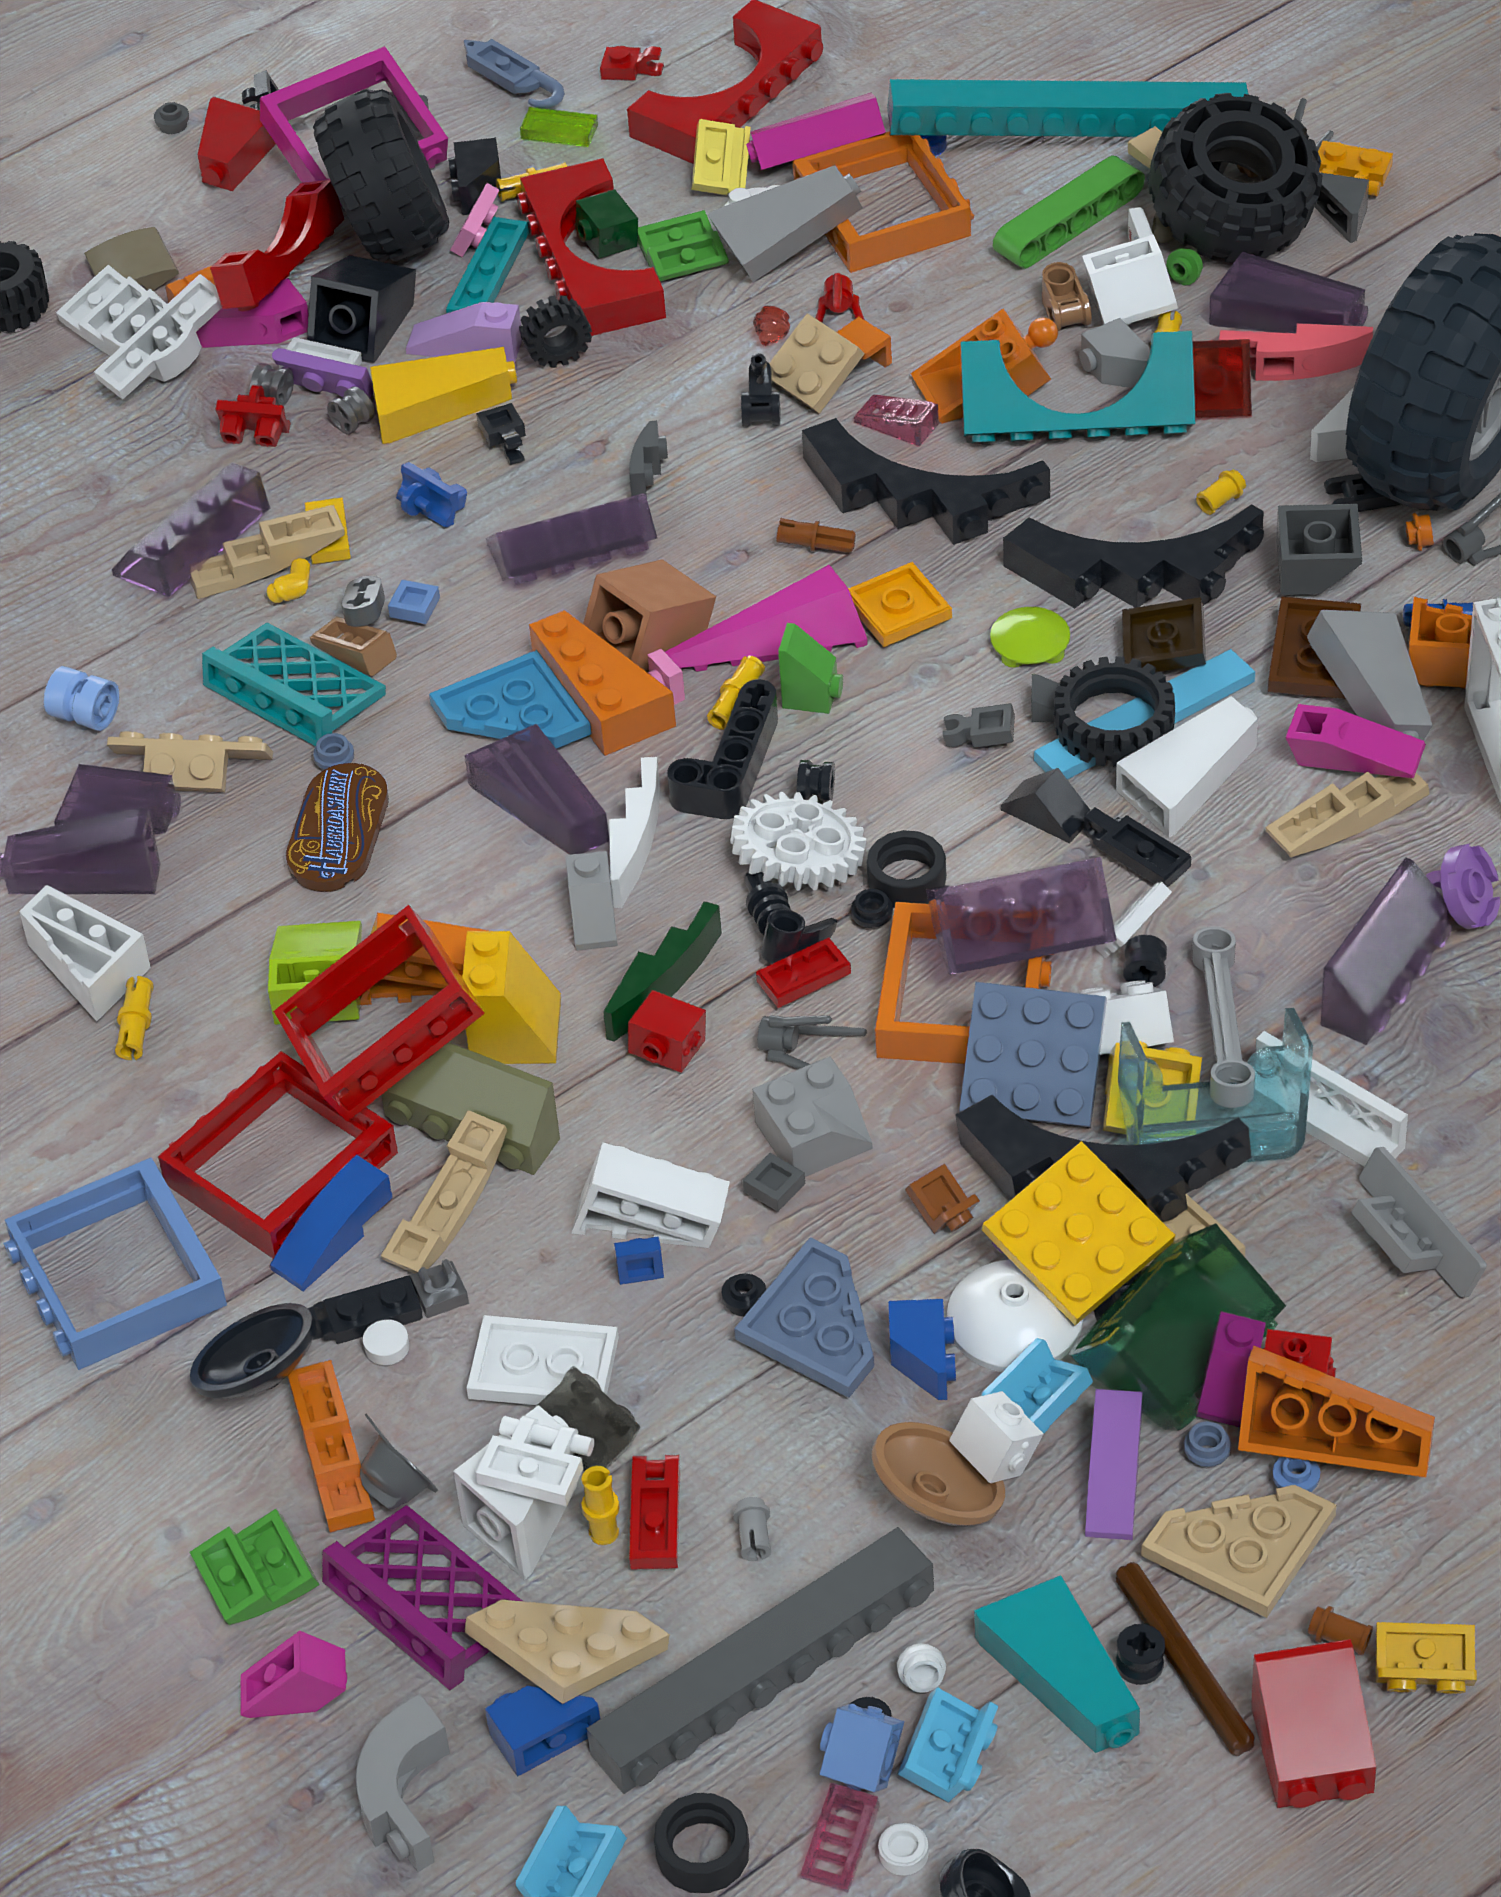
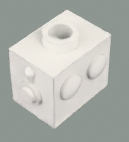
(996, 1437)

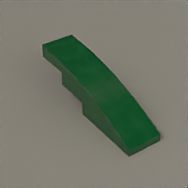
(665, 971)

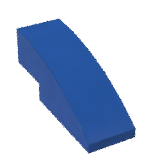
(332, 1223)

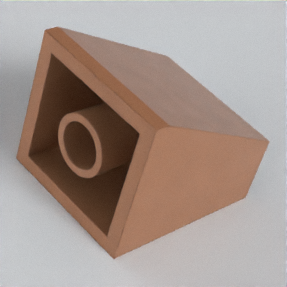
(647, 609)

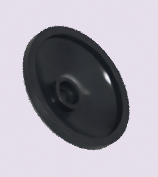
(254, 1352)

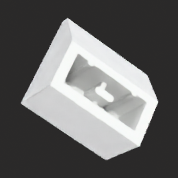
(1130, 281)
(1142, 1007)

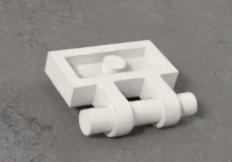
(533, 1470)

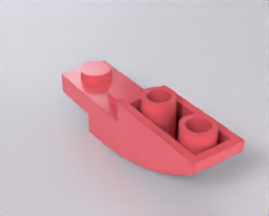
(1308, 353)

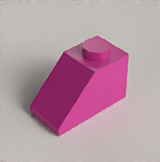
(294, 1678)

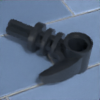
(782, 928)

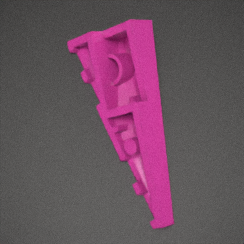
(815, 604)

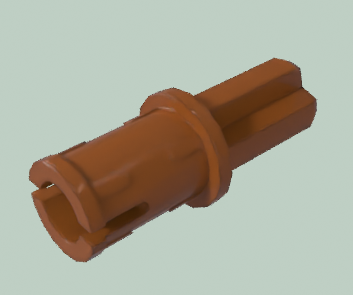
(815, 536)

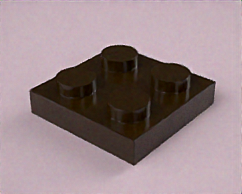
(1165, 634)

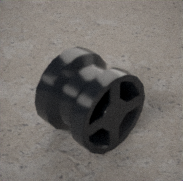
(816, 780)
(1145, 959)
(1149, 1660)

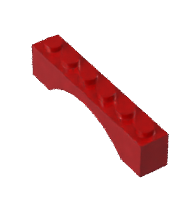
(308, 218)

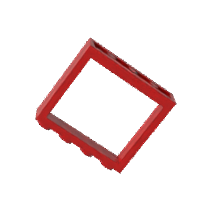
(405, 1044)
(243, 1105)

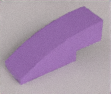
(1114, 1464)

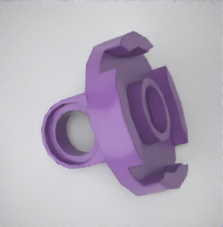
(1467, 885)

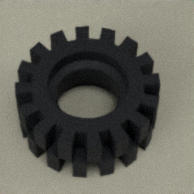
(562, 345)

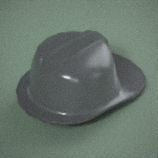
(390, 1475)

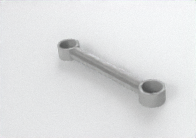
(1229, 1063)

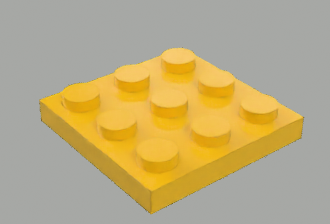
(1078, 1233)

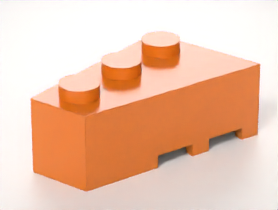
(418, 973)

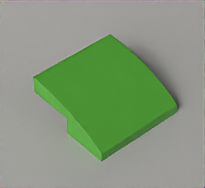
(681, 245)
(254, 1568)

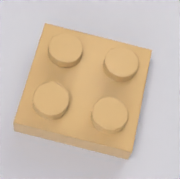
(814, 363)

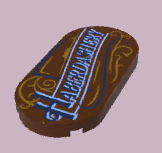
(337, 826)

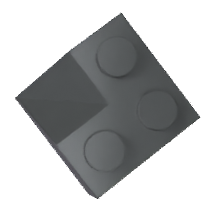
(1316, 546)

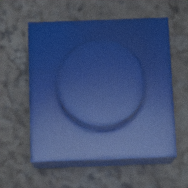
(639, 1260)

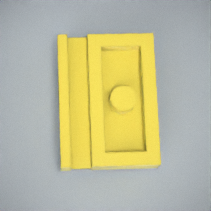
(720, 157)

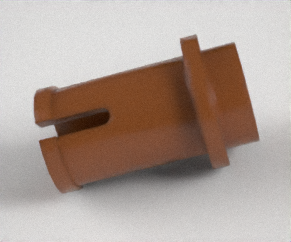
(1335, 1627)

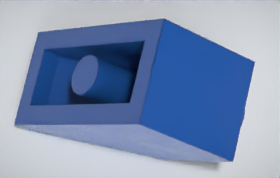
(537, 1727)

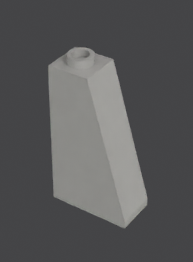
(785, 219)
(1372, 668)

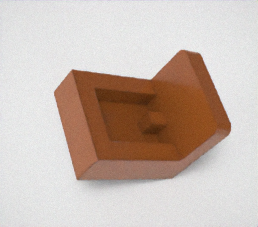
(942, 1200)

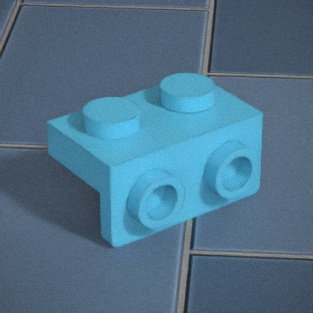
(1041, 1384)
(948, 1745)
(570, 1858)

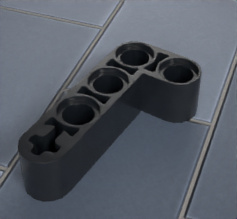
(726, 783)

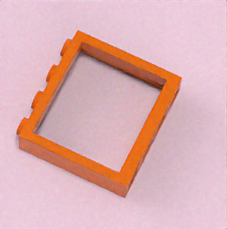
(901, 239)
(924, 1040)

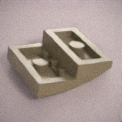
(136, 255)

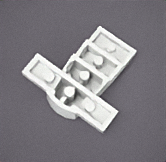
(139, 327)

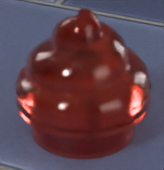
(771, 324)

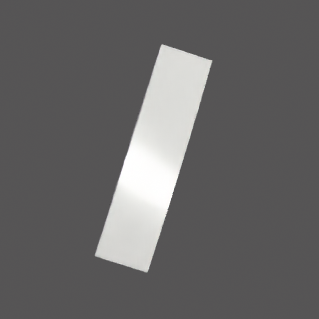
(633, 836)

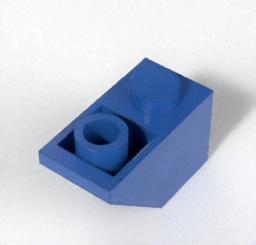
(919, 1342)

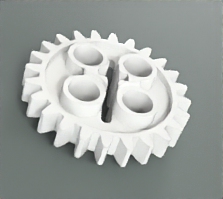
(798, 841)

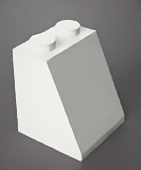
(504, 1521)

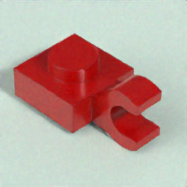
(627, 62)

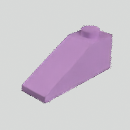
(468, 330)

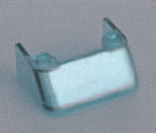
(1182, 1110)

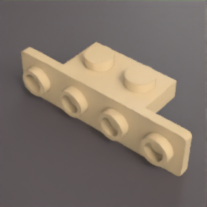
(192, 763)

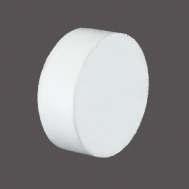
(386, 1342)
(903, 1849)

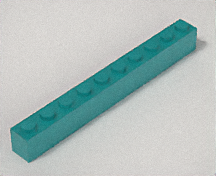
(1042, 106)

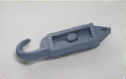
(512, 71)

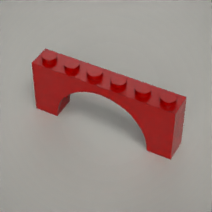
(783, 49)
(606, 295)

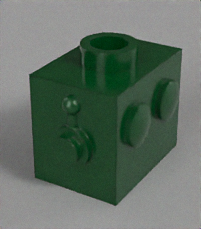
(606, 223)

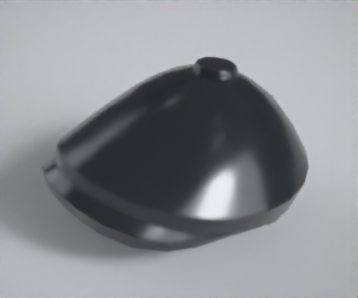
(980, 1875)

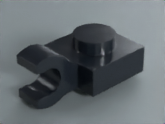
(503, 427)

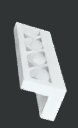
(1340, 1125)

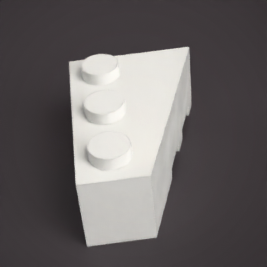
(650, 1197)

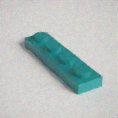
(490, 263)

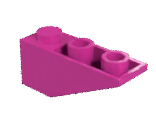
(275, 320)
(1350, 743)

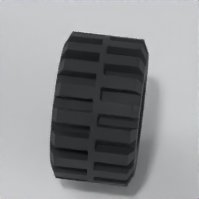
(21, 286)

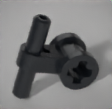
(760, 402)

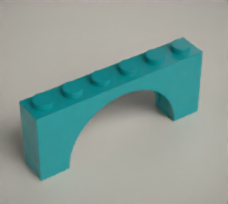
(1158, 399)

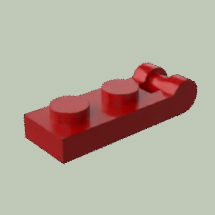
(654, 1513)

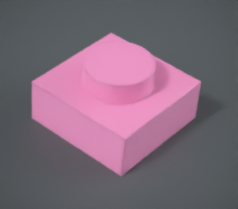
(667, 673)

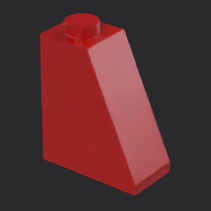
(231, 143)

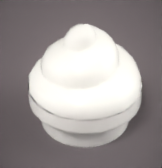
(921, 1667)

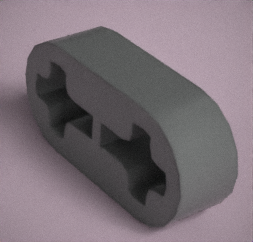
(363, 601)

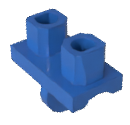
(427, 494)

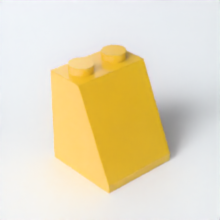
(516, 999)

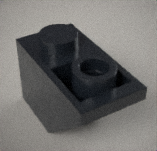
(472, 167)

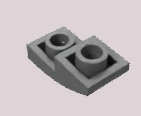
(646, 458)

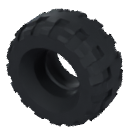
(381, 175)
(1224, 214)

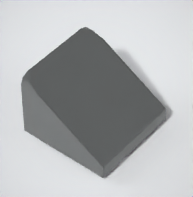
(1042, 698)

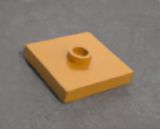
(899, 604)

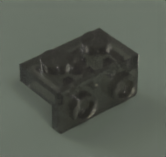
(594, 1415)

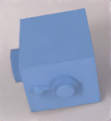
(860, 1747)

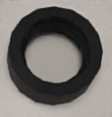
(906, 846)
(704, 1809)

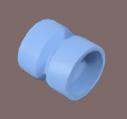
(81, 698)

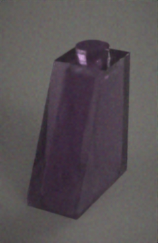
(111, 790)

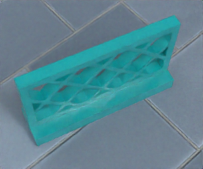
(278, 698)

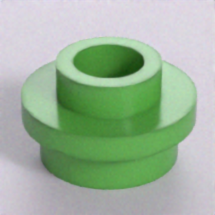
(1189, 260)

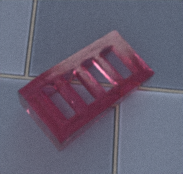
(908, 418)
(852, 1801)

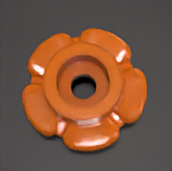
(1419, 531)

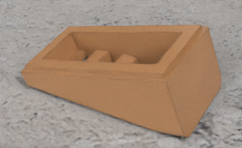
(359, 647)

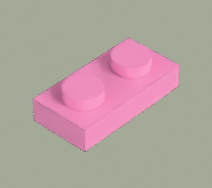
(472, 231)

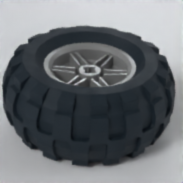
(1431, 381)

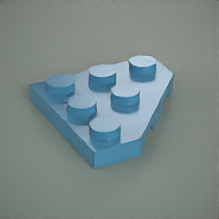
(510, 700)

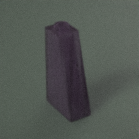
(1276, 297)
(539, 789)
(85, 856)

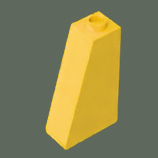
(439, 390)

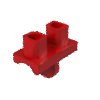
(252, 413)

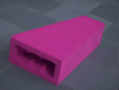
(816, 131)

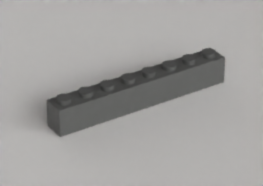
(760, 1660)

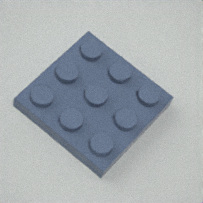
(1035, 1052)

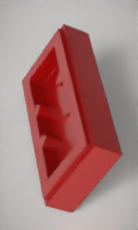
(803, 972)

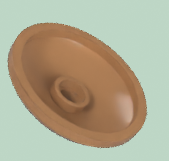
(933, 1476)

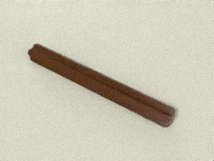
(1186, 1660)

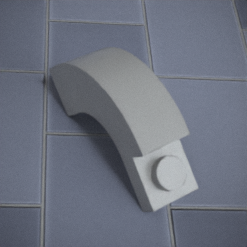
(391, 1757)

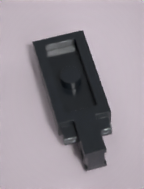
(1137, 847)
(351, 1313)

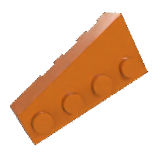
(1439, 644)
(606, 685)
(1327, 1420)

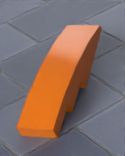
(330, 1446)

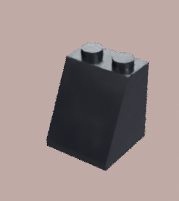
(359, 304)

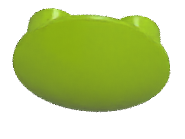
(1030, 636)

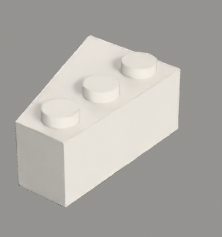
(84, 948)

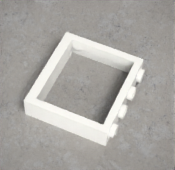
(1484, 685)

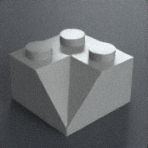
(811, 1117)

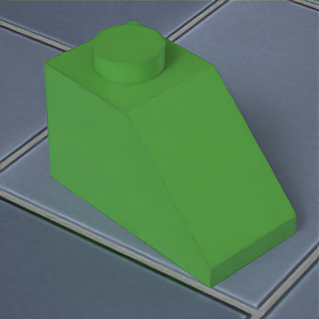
(807, 673)

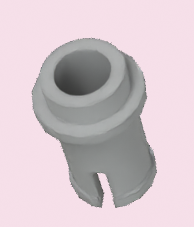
(752, 1520)

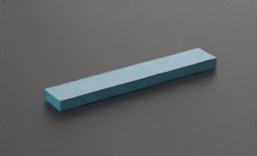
(1192, 693)

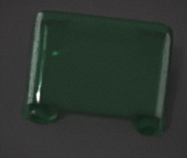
(1164, 1324)

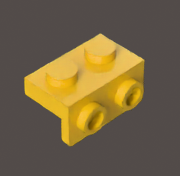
(1425, 1655)

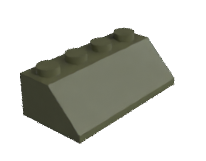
(459, 1080)

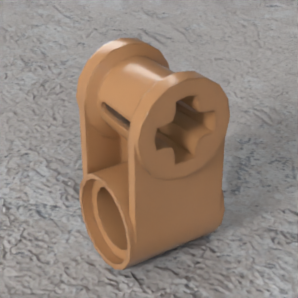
(1064, 296)

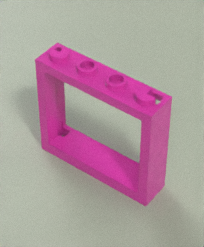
(336, 84)

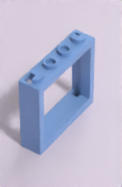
(87, 1206)

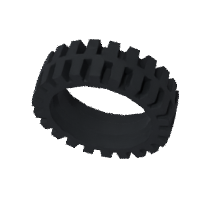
(1112, 678)

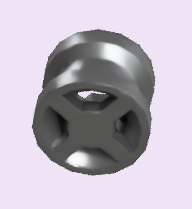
(274, 382)
(350, 410)

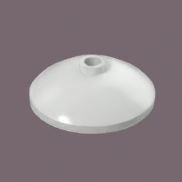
(998, 1328)

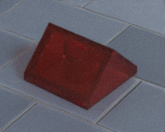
(1222, 378)

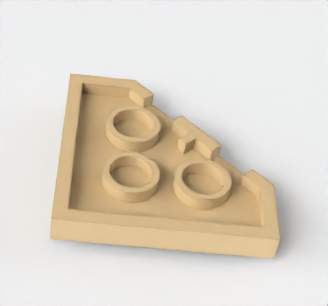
(1242, 1544)
(566, 1645)

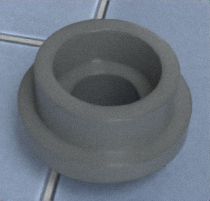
(171, 118)

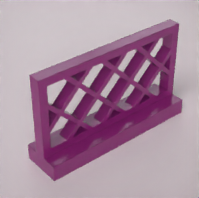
(393, 1610)

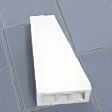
(1187, 765)

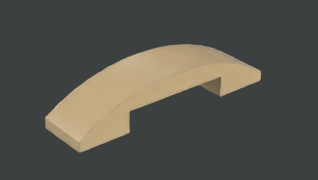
(450, 1197)

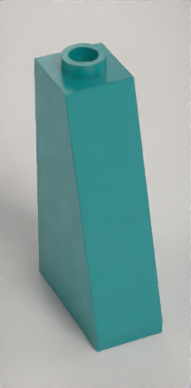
(1060, 1660)

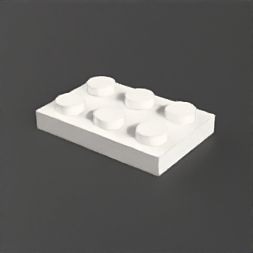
(529, 1357)

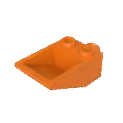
(942, 378)

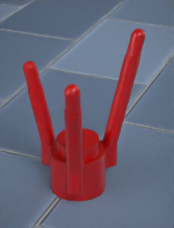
(838, 297)

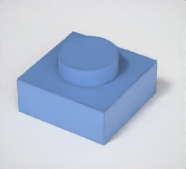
(414, 601)

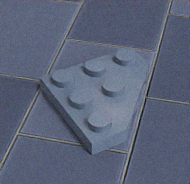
(813, 1320)

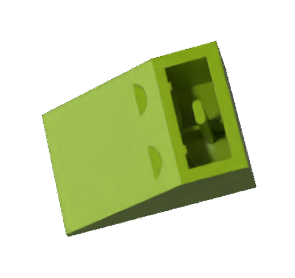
(306, 952)

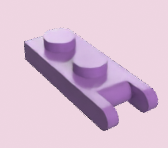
(323, 373)

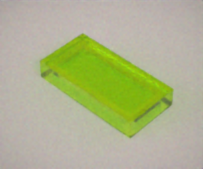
(559, 126)

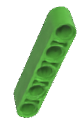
(1068, 211)

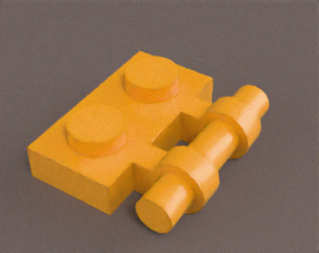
(1356, 163)

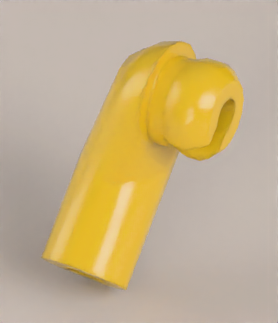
(291, 585)

